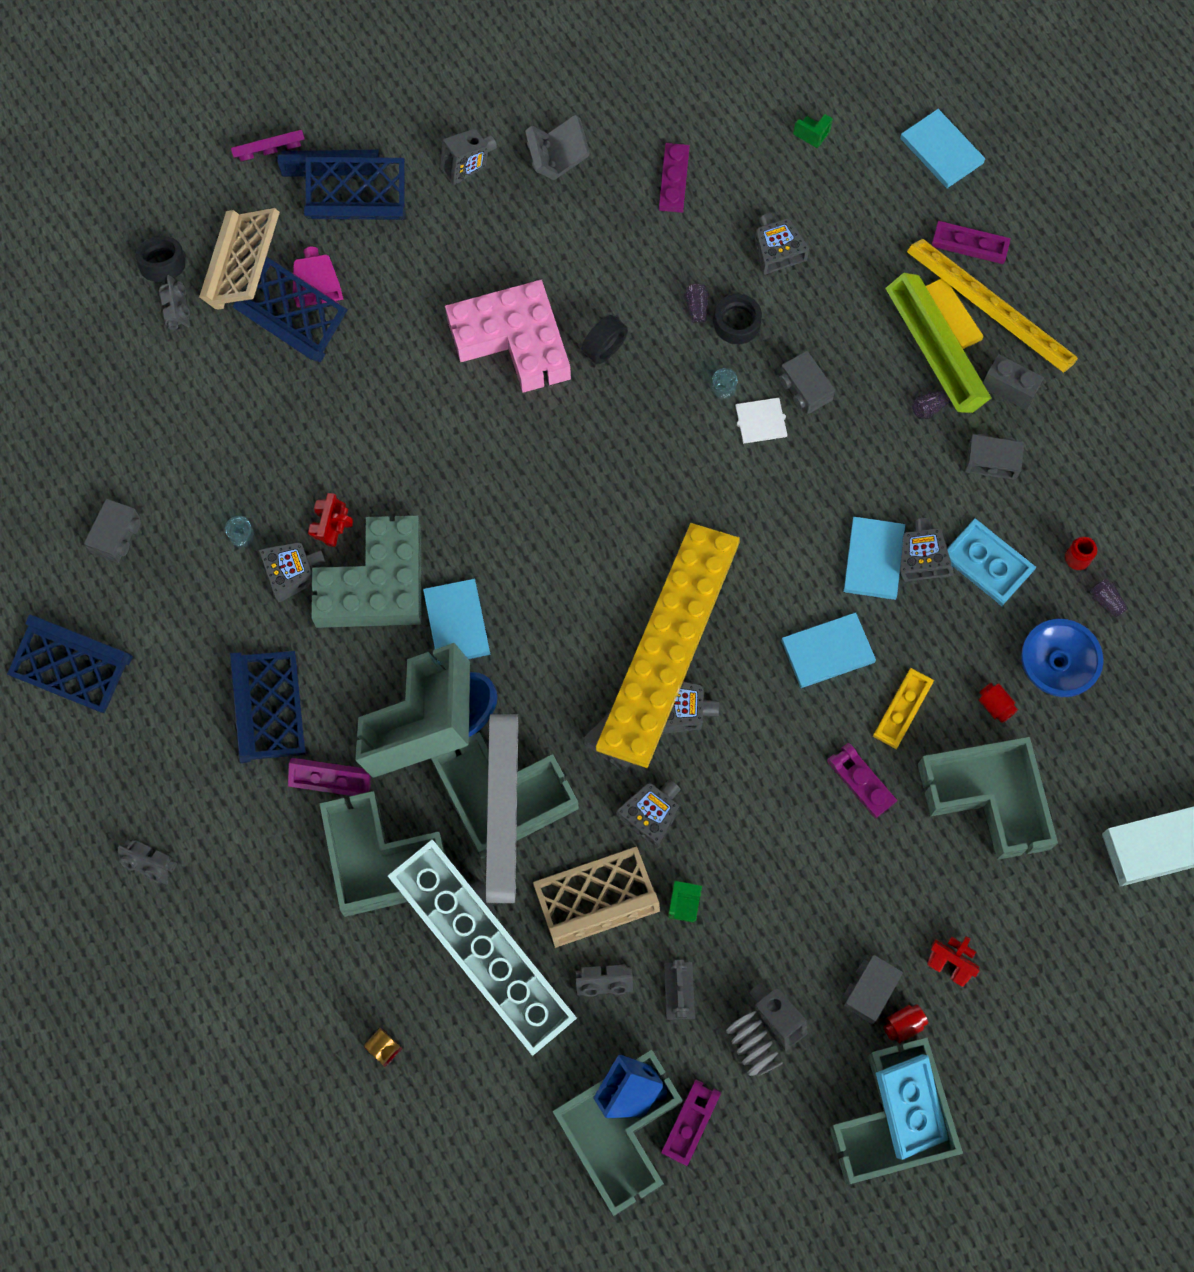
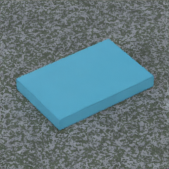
(942, 148)
(874, 558)
(989, 562)
(457, 618)
(828, 650)
(912, 1106)

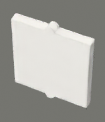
(761, 420)

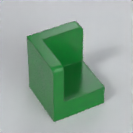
(813, 131)
(685, 901)

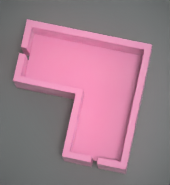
(514, 321)

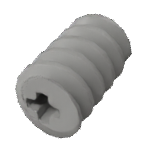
(753, 1045)

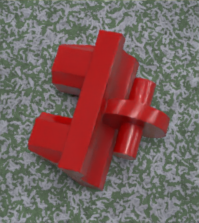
(332, 522)
(964, 967)

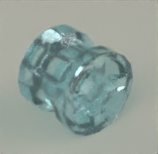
(726, 378)
(242, 537)

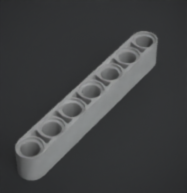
(502, 809)

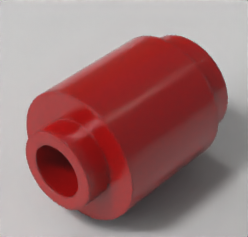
(1081, 553)
(997, 702)
(905, 1023)

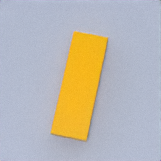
(955, 313)
(903, 708)

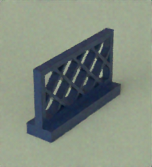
(349, 209)
(284, 330)
(78, 642)
(244, 712)

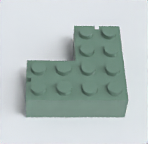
(382, 590)
(427, 722)
(1001, 780)
(538, 791)
(362, 856)
(868, 1141)
(610, 1146)

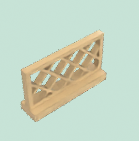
(230, 251)
(607, 917)

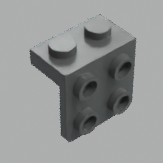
(558, 150)

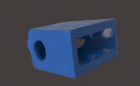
(629, 1089)

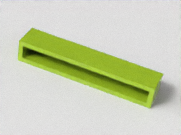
(938, 343)

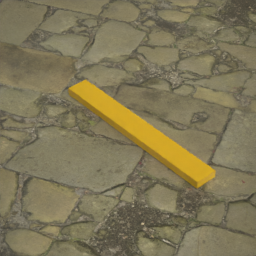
(992, 305)

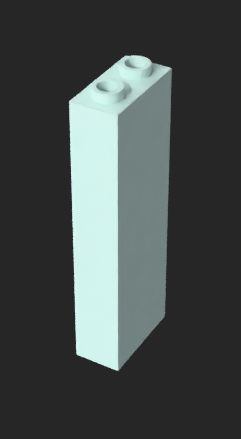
(1152, 846)

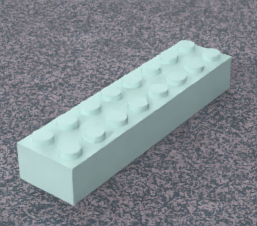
(482, 947)

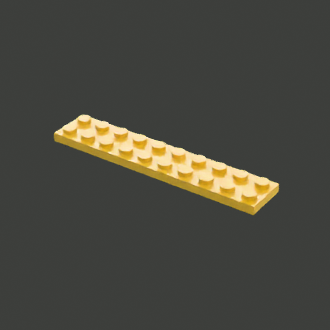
(668, 646)

